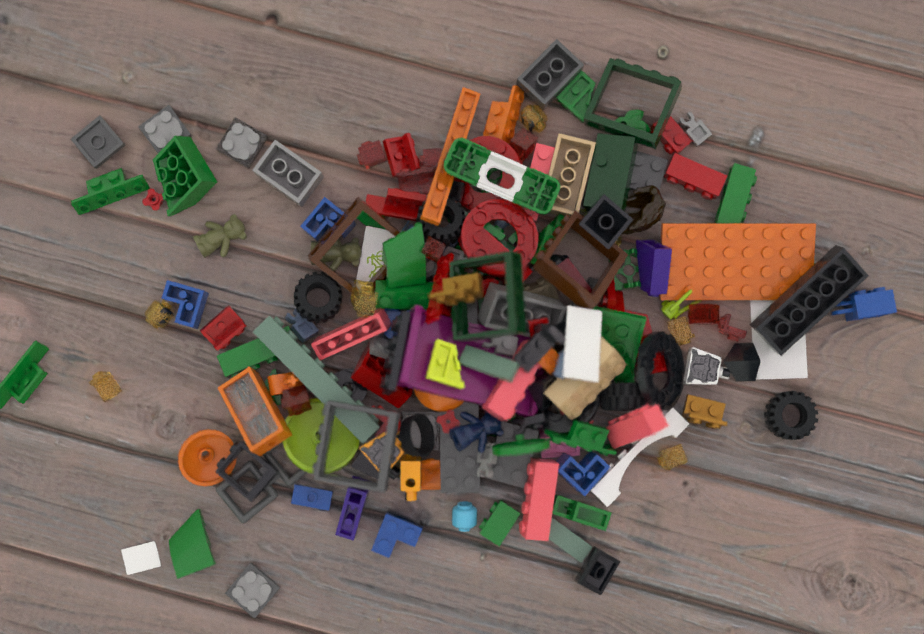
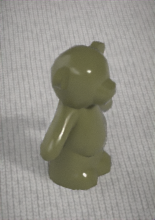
(220, 236)
(348, 252)

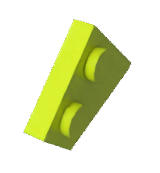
(444, 365)

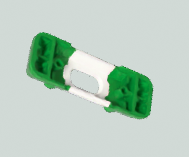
(531, 187)

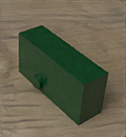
(611, 169)

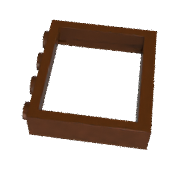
(337, 230)
(562, 280)

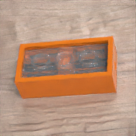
(254, 411)

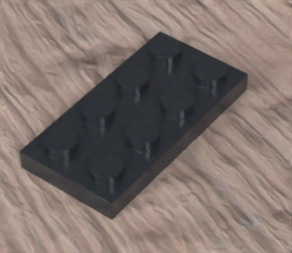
(396, 346)

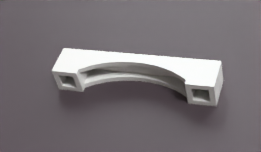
(608, 486)

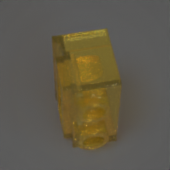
(363, 298)

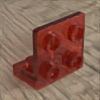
(416, 180)

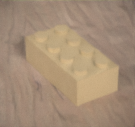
(571, 168)
(575, 394)

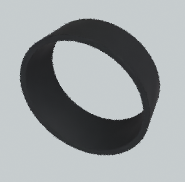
(426, 432)

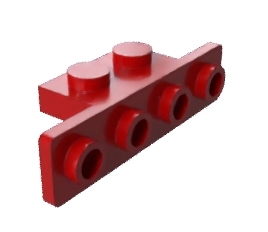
(397, 203)
(435, 309)

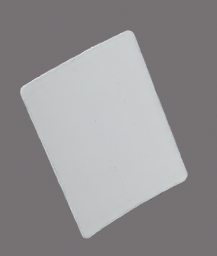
(141, 557)

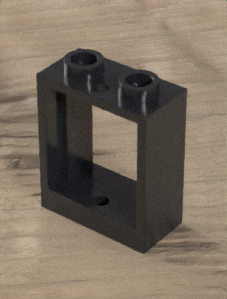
(224, 463)

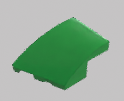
(404, 258)
(191, 547)

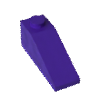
(352, 511)

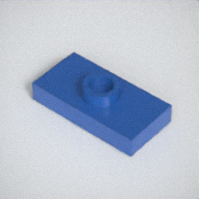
(312, 497)

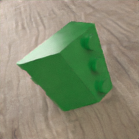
(182, 174)

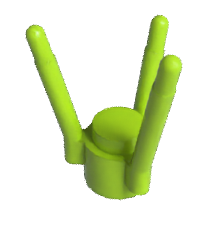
(670, 309)

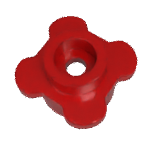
(154, 204)
(448, 416)

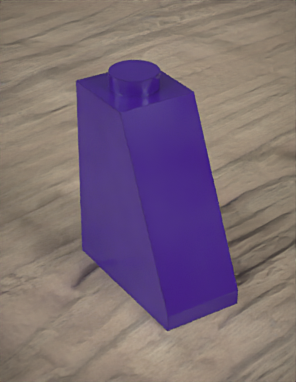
(653, 266)

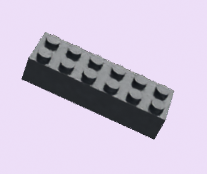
(809, 299)

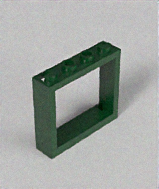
(616, 128)
(514, 291)

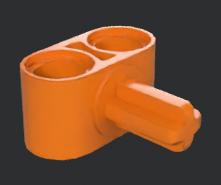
(281, 382)

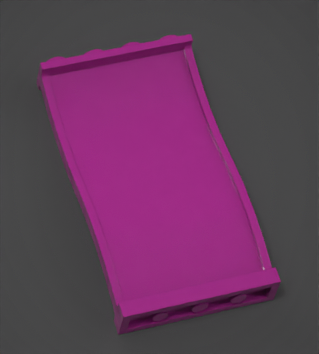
(477, 385)

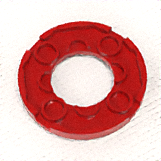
(471, 197)
(499, 210)

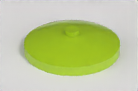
(305, 436)

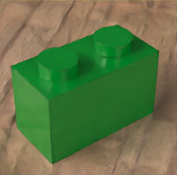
(499, 522)

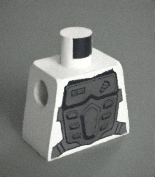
(703, 368)

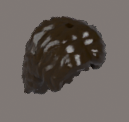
(645, 208)

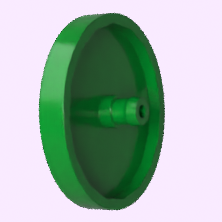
(520, 446)

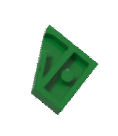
(577, 95)

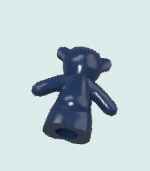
(477, 429)

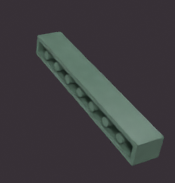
(314, 377)

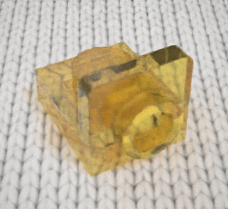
(680, 330)
(105, 385)
(672, 457)

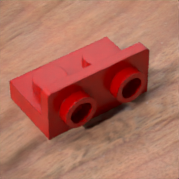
(673, 137)

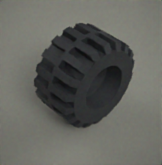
(444, 234)
(313, 282)
(622, 397)
(806, 410)

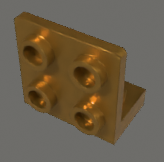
(460, 288)
(704, 410)

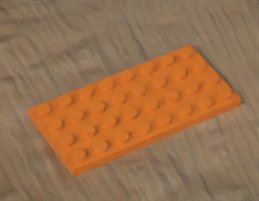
(736, 259)

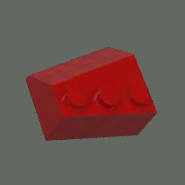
(369, 374)

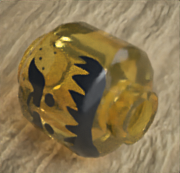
(533, 118)
(159, 314)

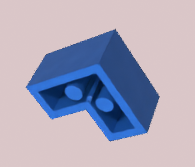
(322, 219)
(190, 301)
(582, 475)
(394, 529)

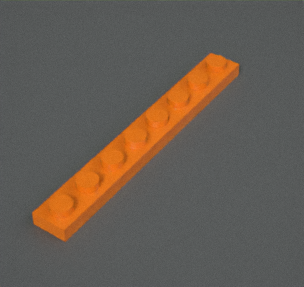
(443, 181)

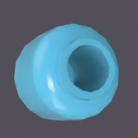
(464, 516)

